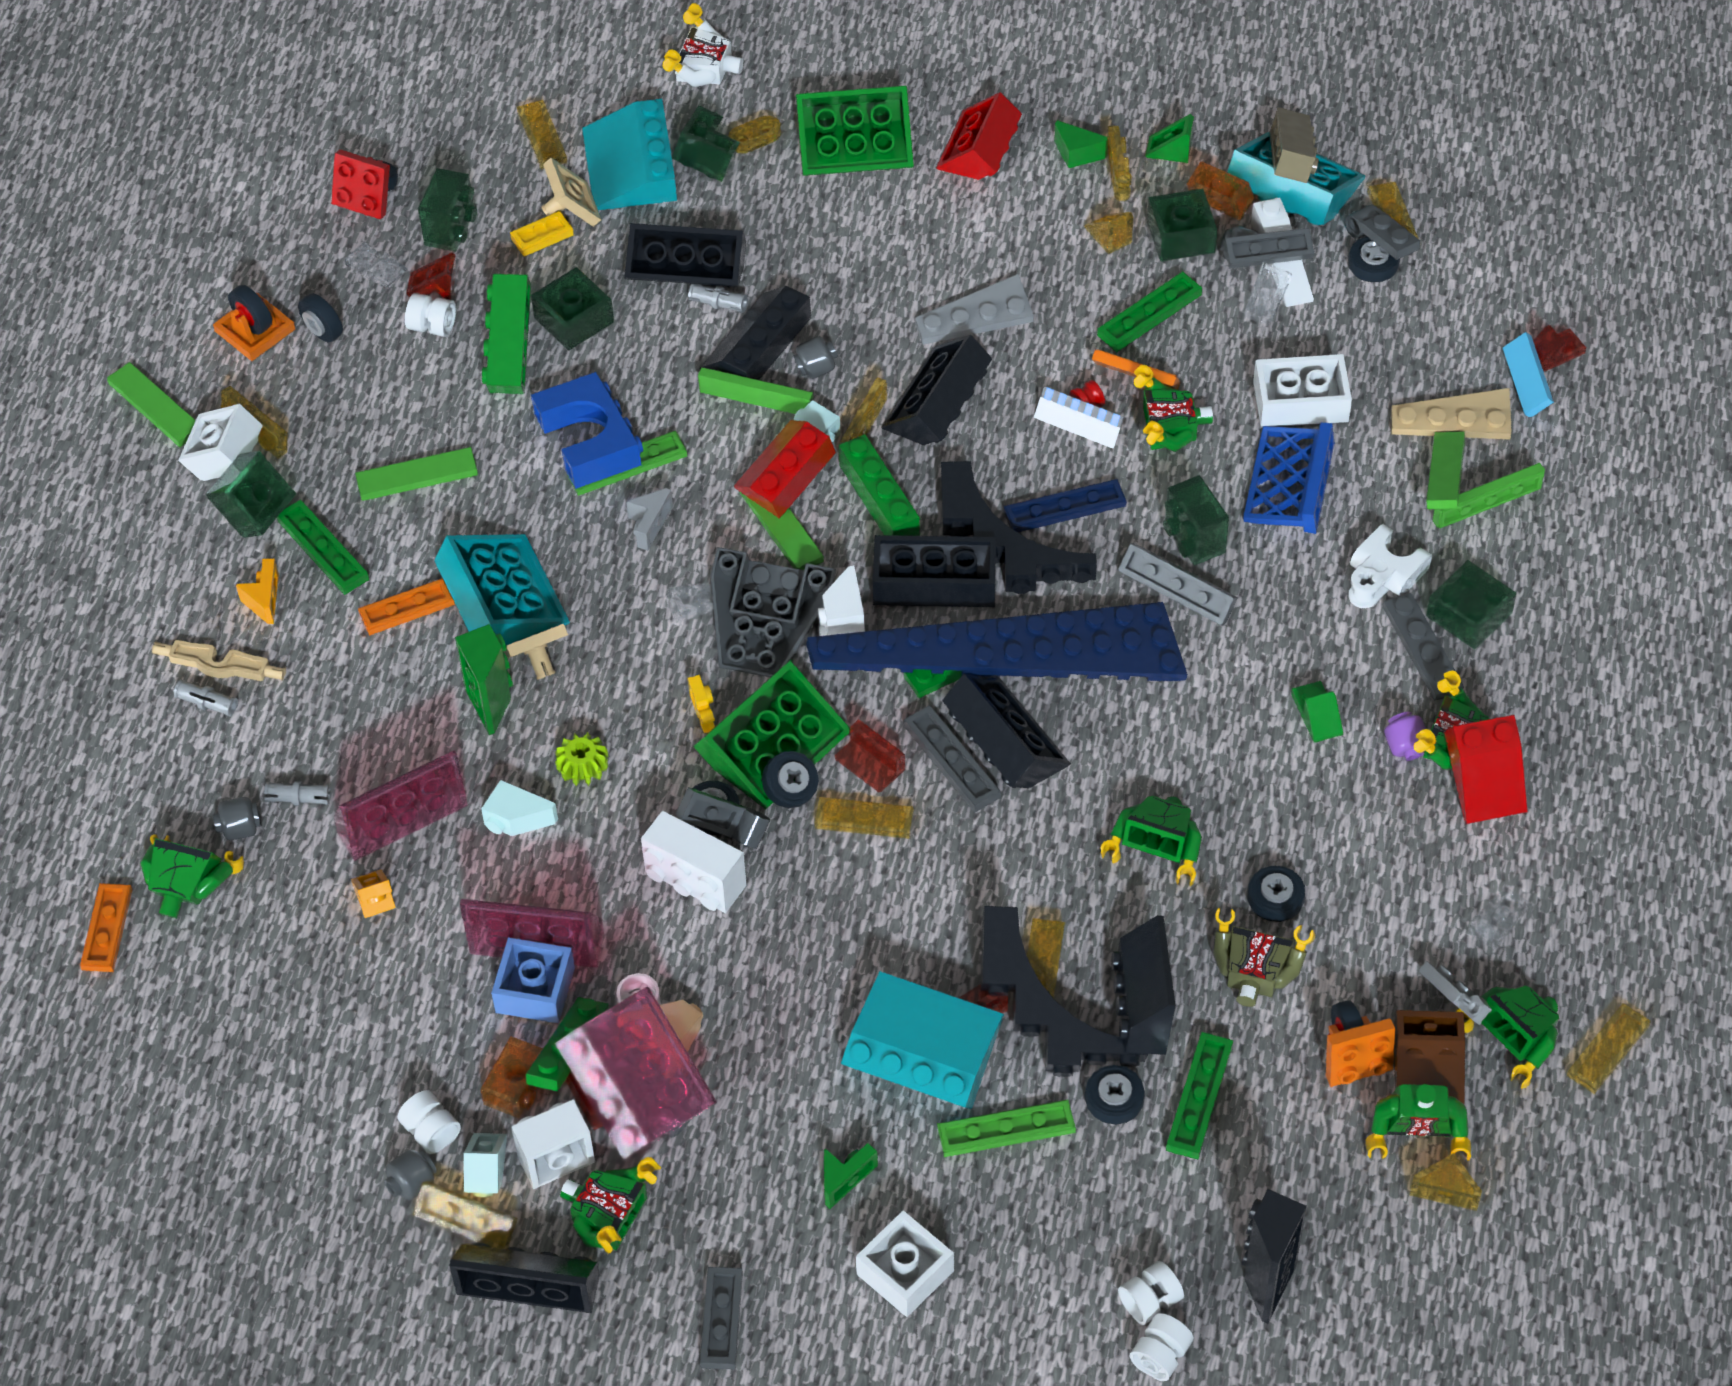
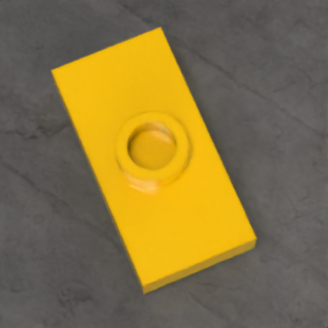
(541, 233)

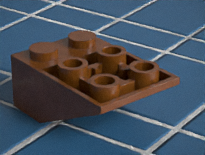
(1430, 1050)

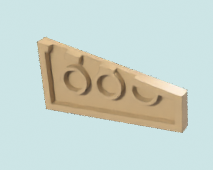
(1477, 414)

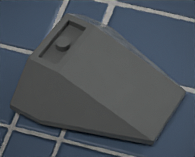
(763, 610)

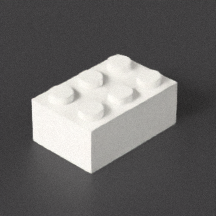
(1302, 390)
(693, 862)

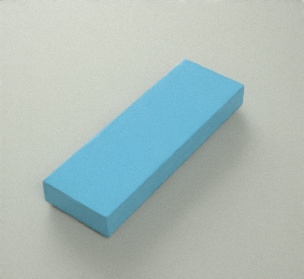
(1528, 375)

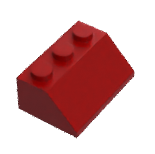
(980, 138)
(786, 467)

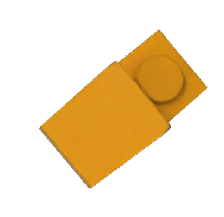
(262, 595)
(373, 893)

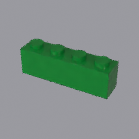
(507, 334)
(878, 488)

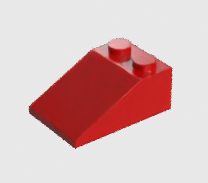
(1488, 768)

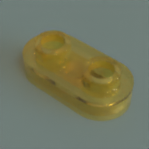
(752, 134)

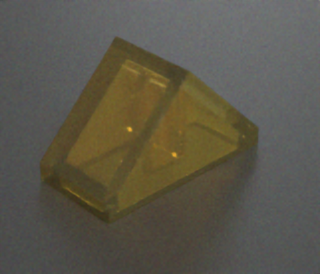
(1112, 230)
(1447, 1183)

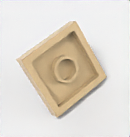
(569, 193)
(535, 648)

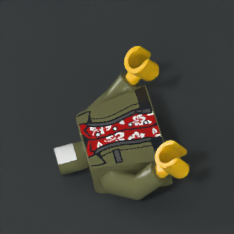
(1257, 960)

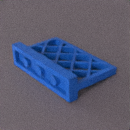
(1314, 483)

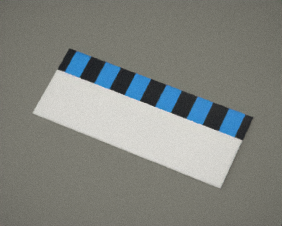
(1078, 417)

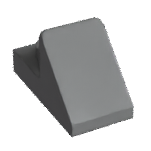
(650, 514)

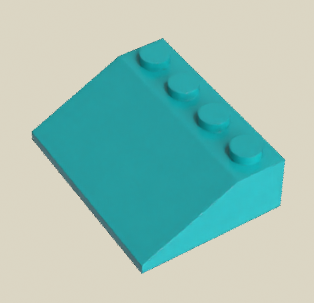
(630, 157)
(1316, 200)
(499, 585)
(923, 1040)

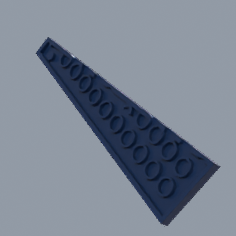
(1079, 642)

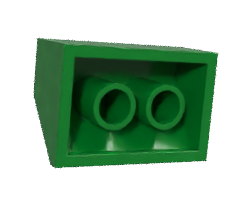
(485, 674)

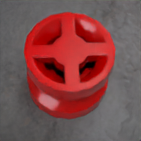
(1089, 393)

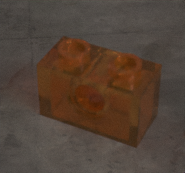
(1223, 191)
(499, 1089)

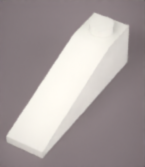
(1272, 217)

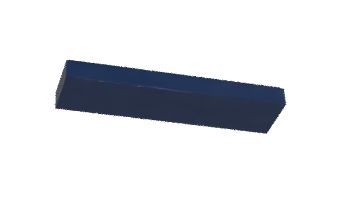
(1065, 506)

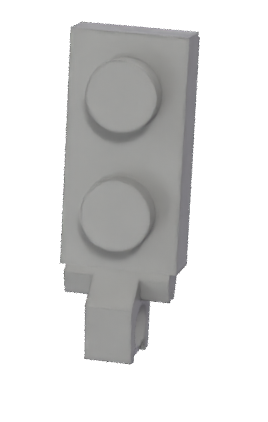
(1459, 994)

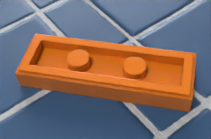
(1128, 367)
(406, 606)
(106, 927)

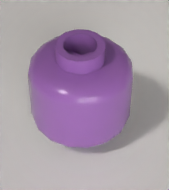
(1402, 734)

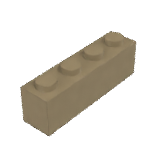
(1293, 145)

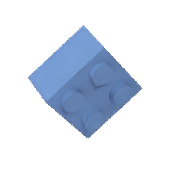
(533, 980)

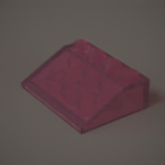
(401, 806)
(492, 923)
(635, 1073)

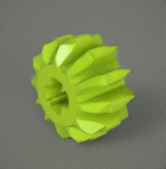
(581, 759)

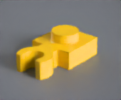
(701, 698)

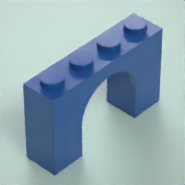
(589, 401)

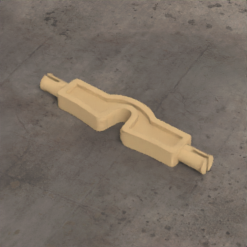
(203, 657)

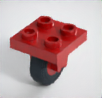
(362, 183)

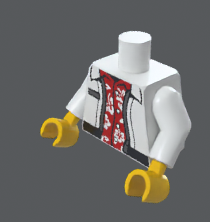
(703, 55)

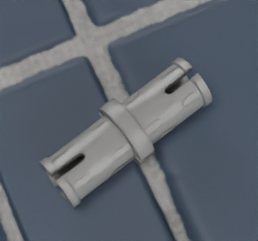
(718, 297)
(189, 691)
(297, 793)

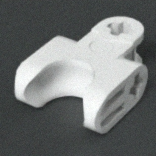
(1382, 571)

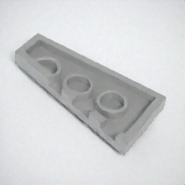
(982, 311)

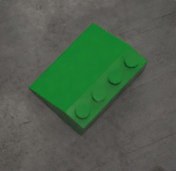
(854, 130)
(774, 719)

